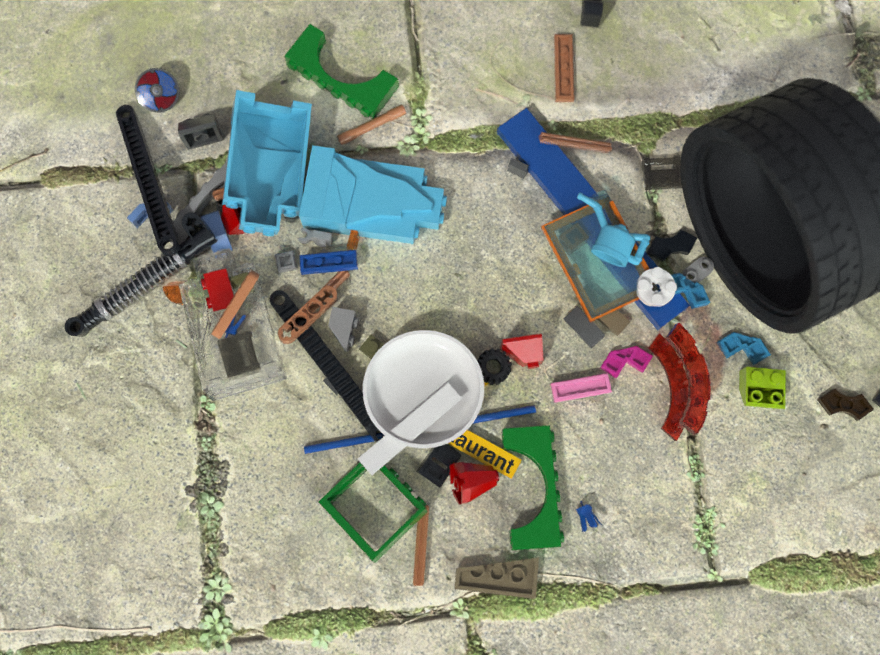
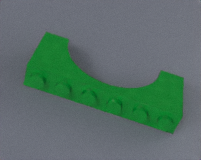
(366, 97)
(537, 446)

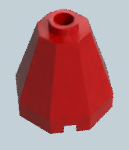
(471, 480)

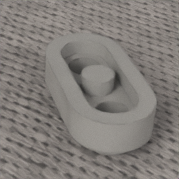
(697, 271)

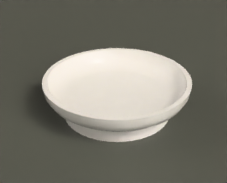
(413, 370)

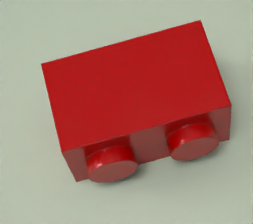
(218, 288)

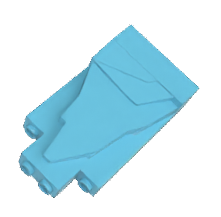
(266, 162)
(368, 197)

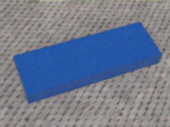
(328, 262)

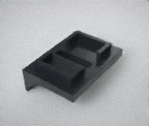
(432, 470)

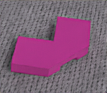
(633, 356)

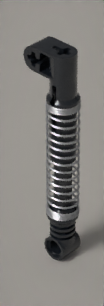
(145, 279)

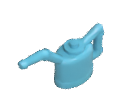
(615, 242)

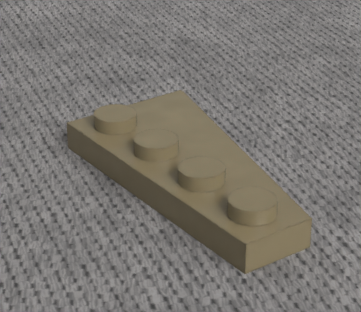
(504, 578)

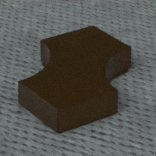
(855, 406)

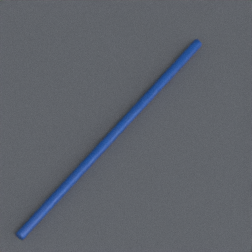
(367, 438)

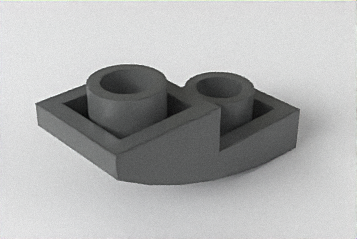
(583, 327)

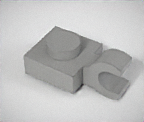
(318, 237)

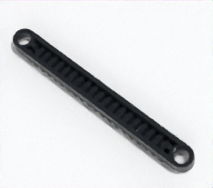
(148, 181)
(327, 363)

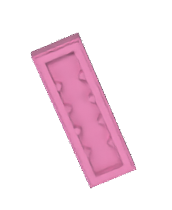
(580, 387)

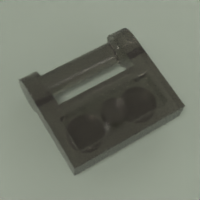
(664, 177)
(233, 356)

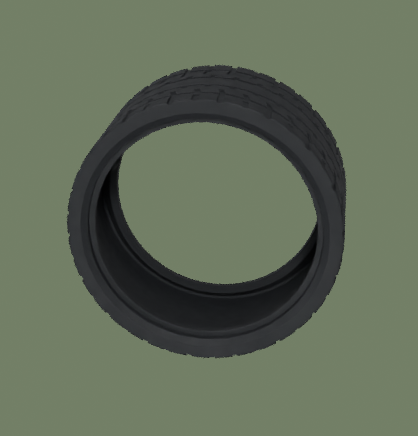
(789, 202)

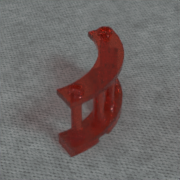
(687, 392)

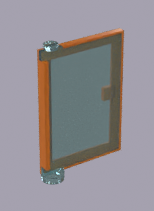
(596, 283)

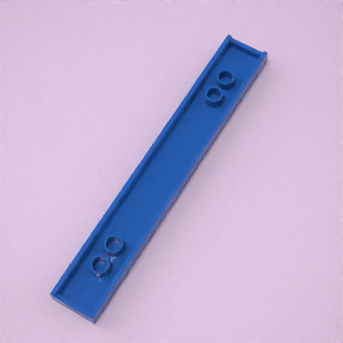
(563, 184)

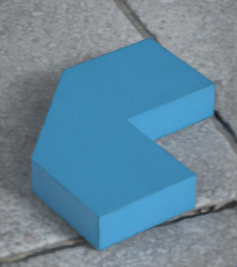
(693, 291)
(752, 346)

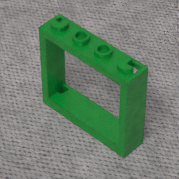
(345, 483)

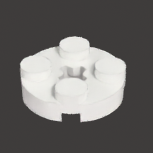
(660, 277)

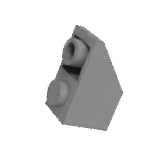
(342, 325)

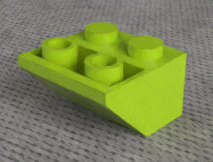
(763, 387)

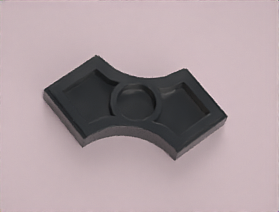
(664, 247)

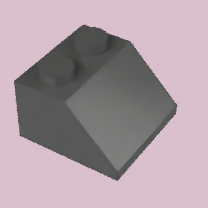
(200, 131)

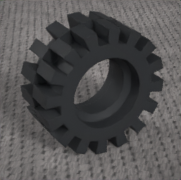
(504, 362)

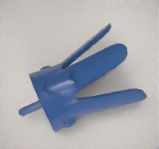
(232, 330)
(586, 512)

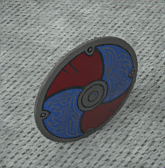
(157, 90)

